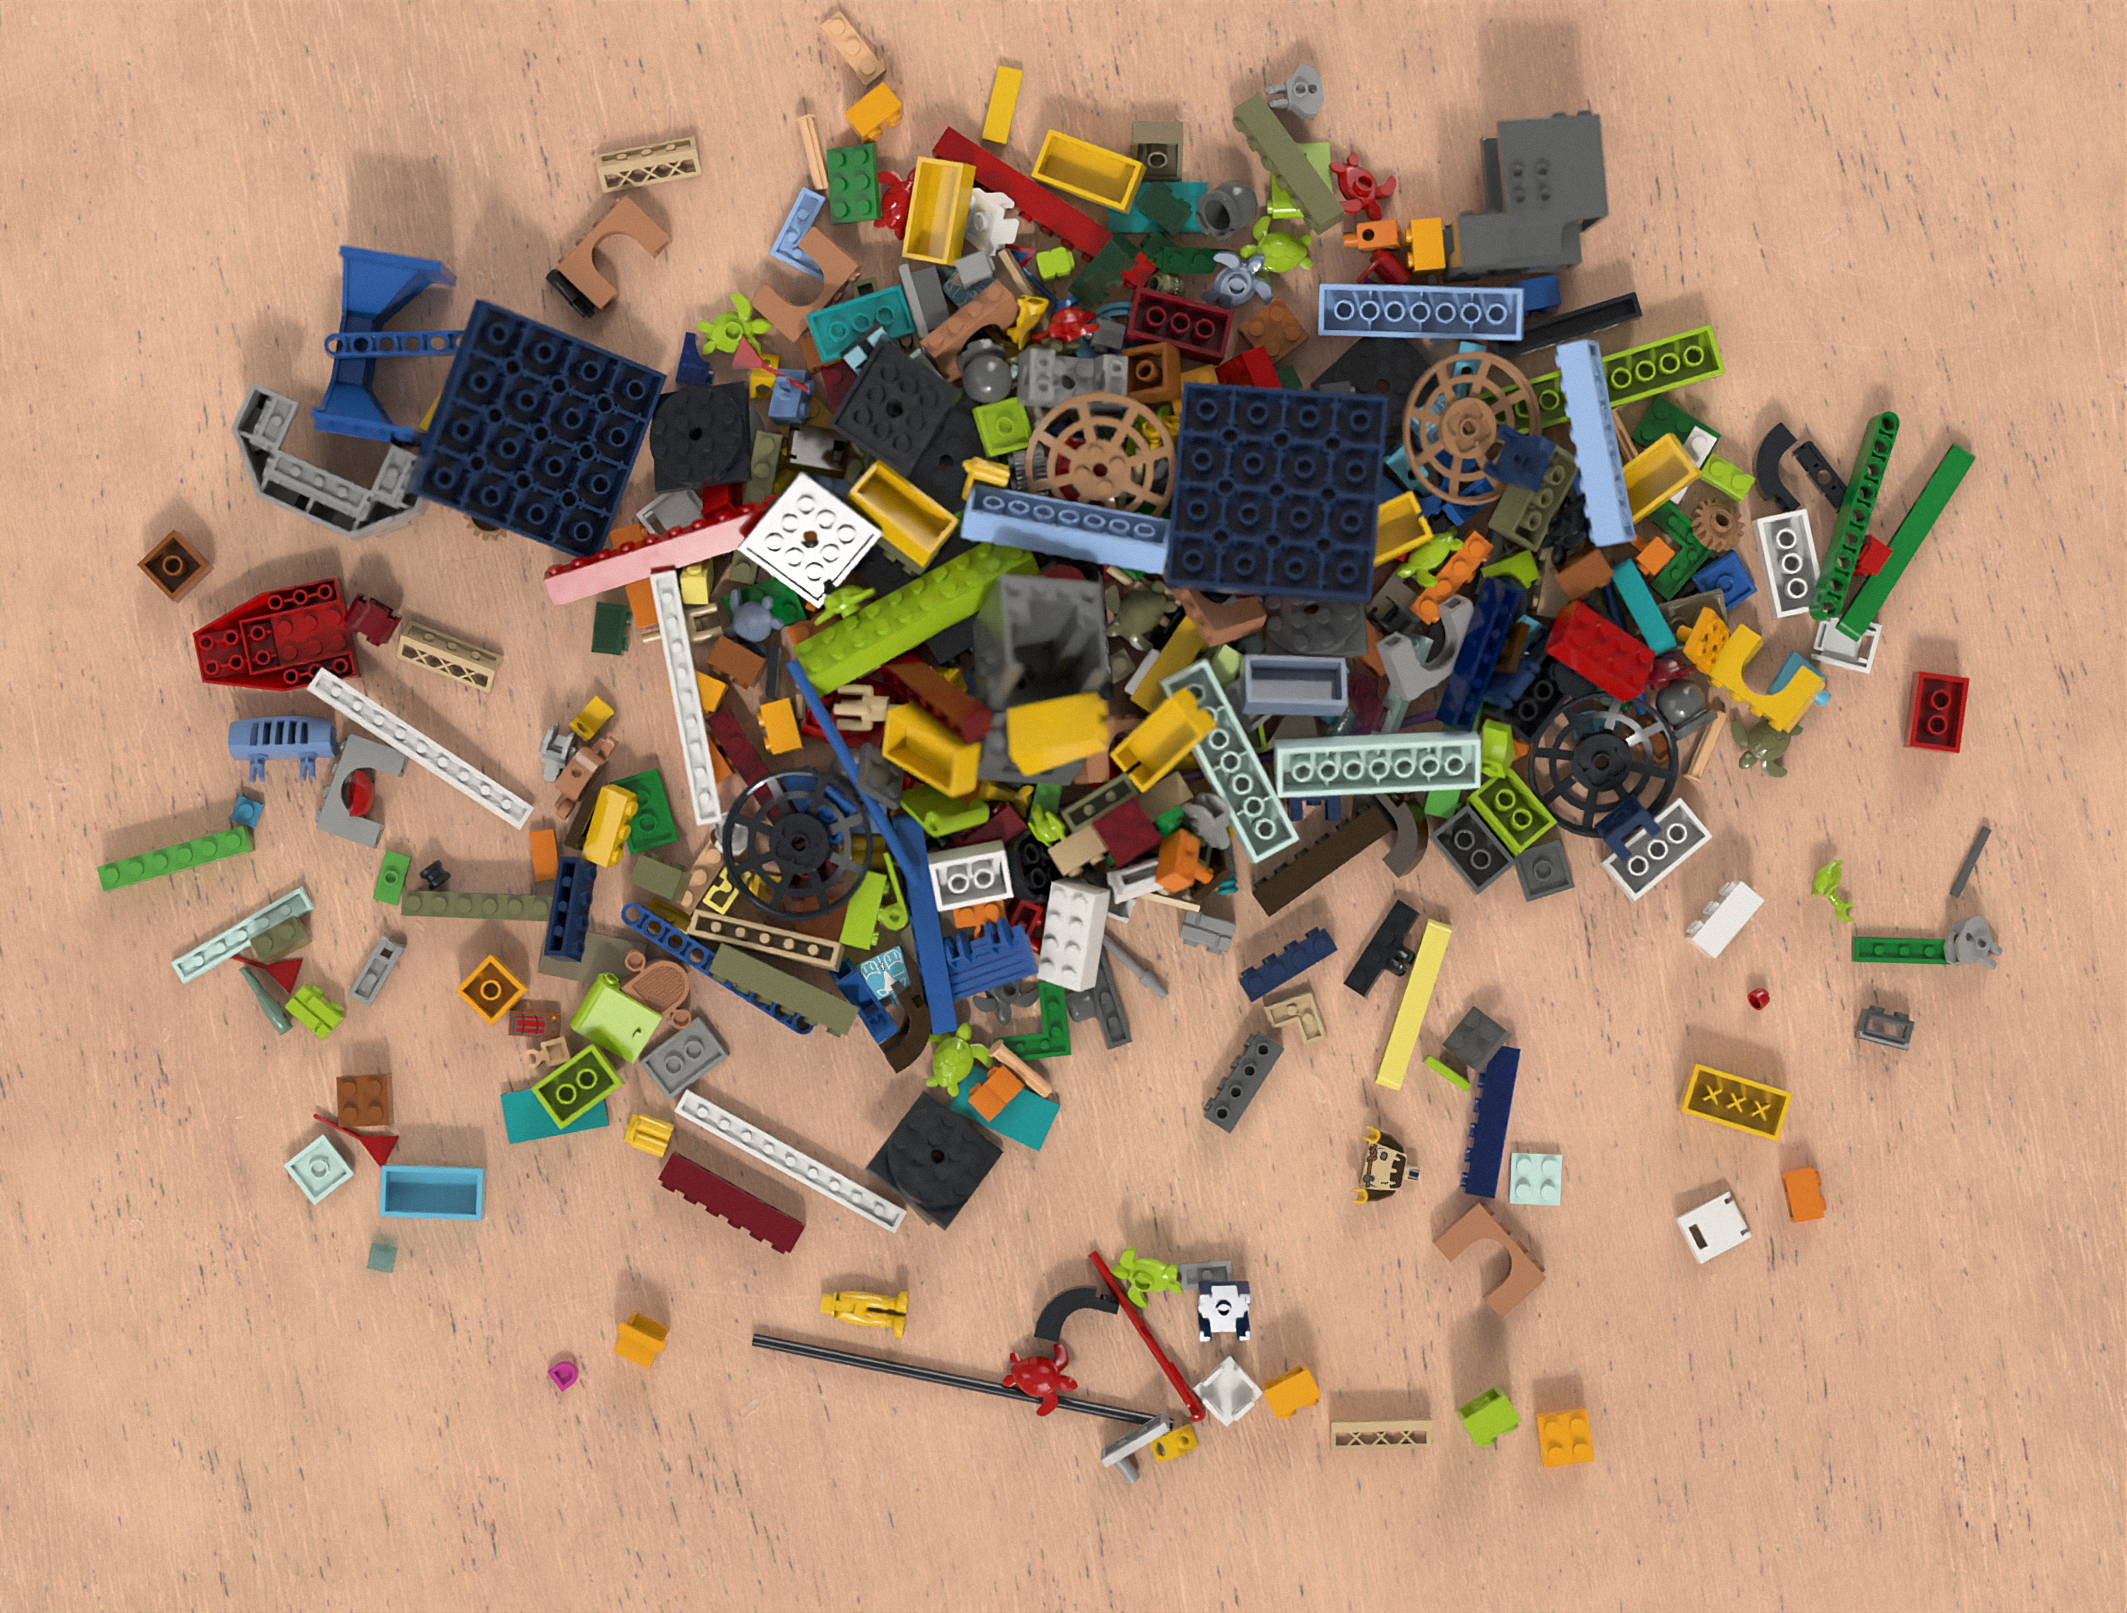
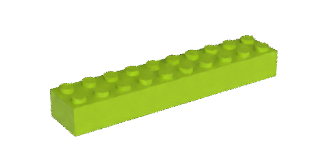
(1628, 376)
(909, 615)

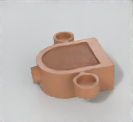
(582, 774)
(658, 984)

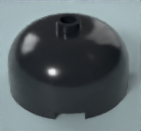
(1027, 877)

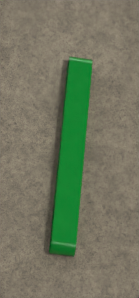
(1845, 523)
(1906, 541)

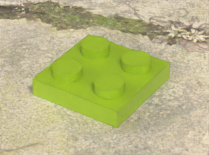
(1002, 427)

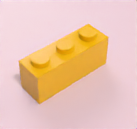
(610, 825)

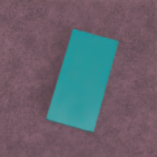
(1138, 224)
(845, 322)
(1023, 1118)
(529, 1120)

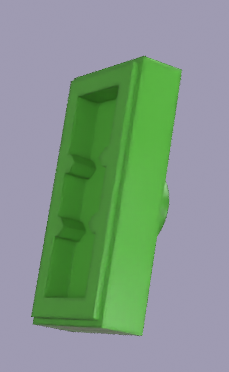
(392, 877)

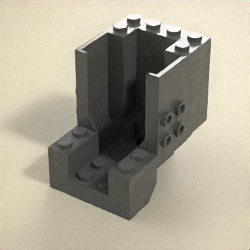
(1540, 193)
(1047, 644)

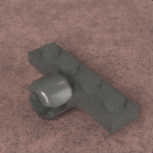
(1104, 1005)

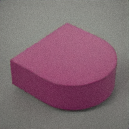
(564, 1374)

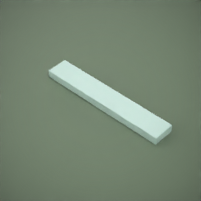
(238, 937)

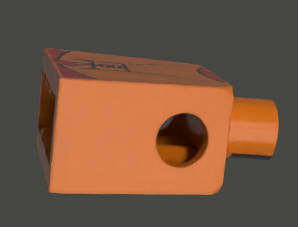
(1386, 236)

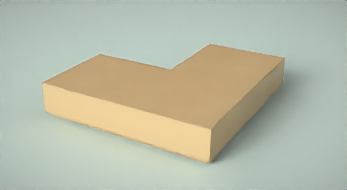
(1299, 1010)

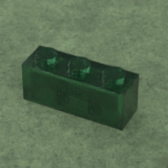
(1105, 271)

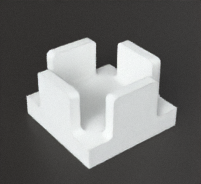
(986, 224)
(1228, 1391)

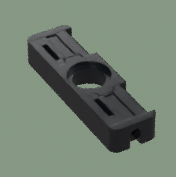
(1813, 462)

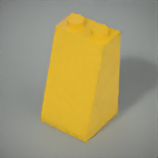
(1056, 732)

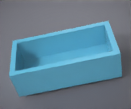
(433, 1191)

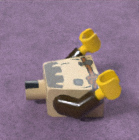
(1383, 1168)

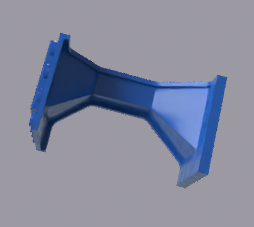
(372, 292)

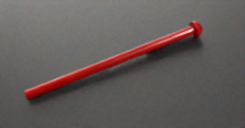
(1197, 1411)

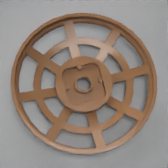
(1459, 411)
(1102, 451)

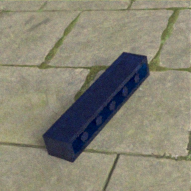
(1479, 653)
(1490, 1123)

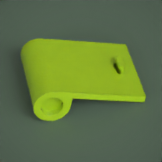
(1319, 157)
(941, 812)
(895, 915)
(613, 1018)

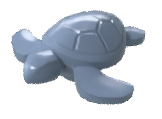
(1238, 281)
(752, 622)

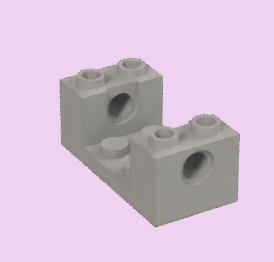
(1042, 375)

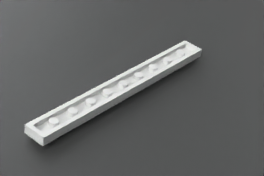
(686, 698)
(420, 748)
(790, 1161)

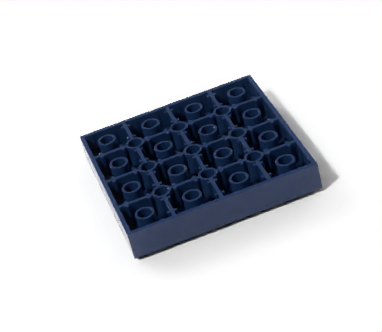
(535, 431)
(1277, 492)

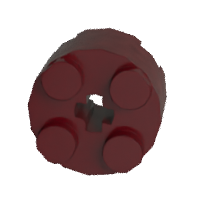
(371, 619)

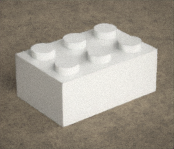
(969, 875)
(1723, 918)

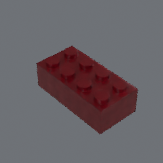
(1191, 326)

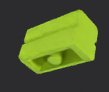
(1054, 265)
(1726, 477)
(315, 1011)

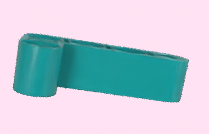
(1643, 608)

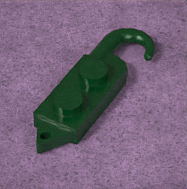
(1185, 260)

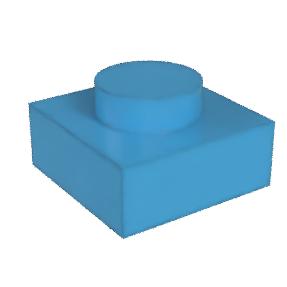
(247, 811)

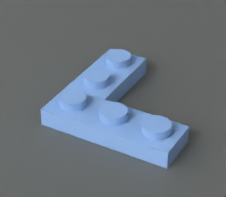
(795, 228)

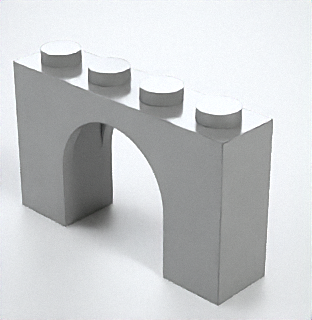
(1400, 661)
(356, 755)

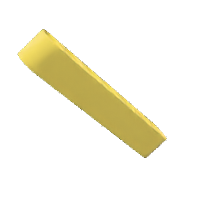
(1413, 1004)

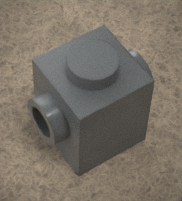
(1108, 337)

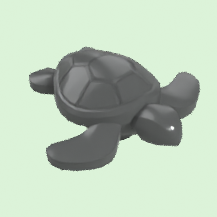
(1003, 997)

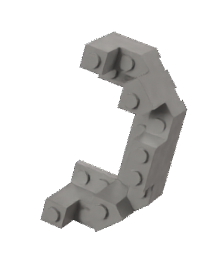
(315, 492)

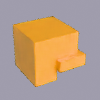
(641, 1339)

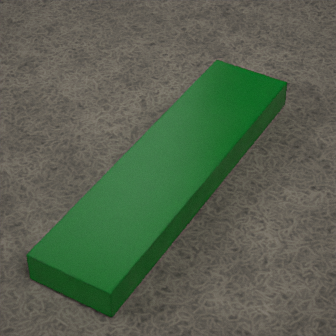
(1898, 950)

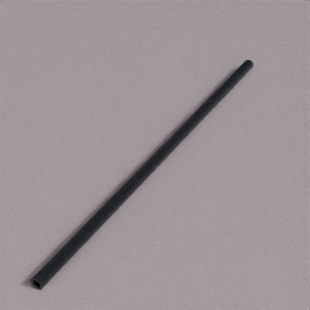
(947, 1379)

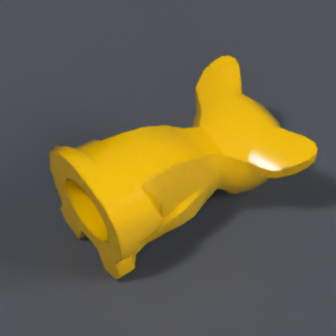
(1031, 313)
(994, 790)

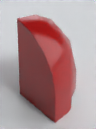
(361, 794)

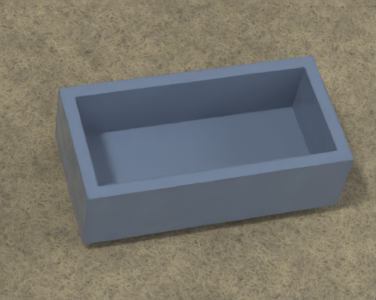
(1293, 685)

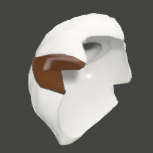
(739, 836)

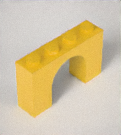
(1782, 708)

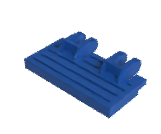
(991, 962)

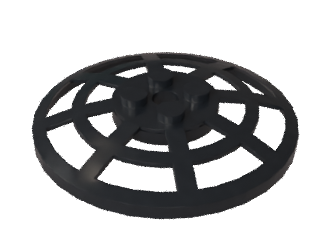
(1613, 773)
(783, 850)

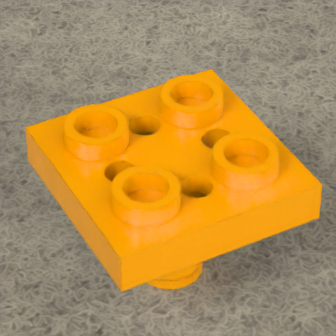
(1705, 640)

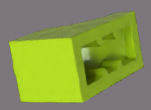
(1517, 566)
(1497, 749)

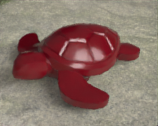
(1665, 669)

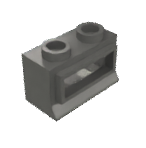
(1884, 1028)

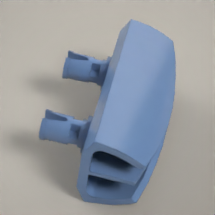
(282, 738)

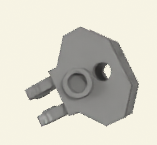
(1297, 94)
(556, 752)
(1208, 819)
(1971, 944)

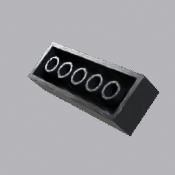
(958, 638)
(1541, 697)

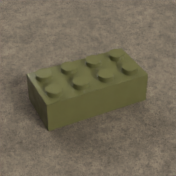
(1526, 514)

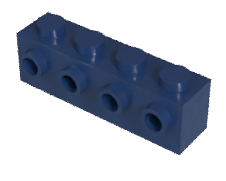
(570, 909)
(1288, 964)

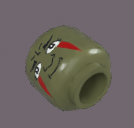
(1167, 283)

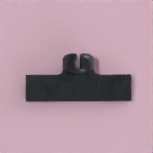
(1384, 950)

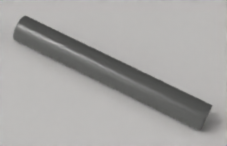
(1970, 862)

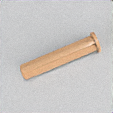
(813, 151)
(1623, 438)
(1705, 748)
(1020, 1068)

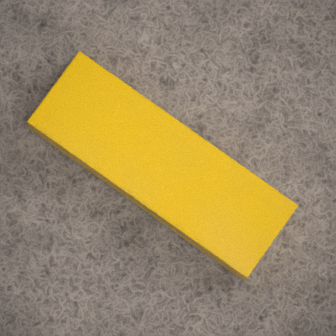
(1002, 105)

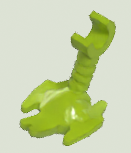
(1047, 828)
(1824, 883)

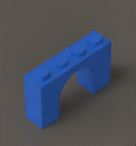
(1432, 504)

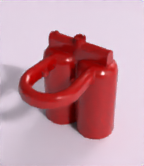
(1387, 268)

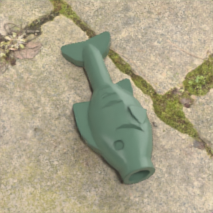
(270, 1007)

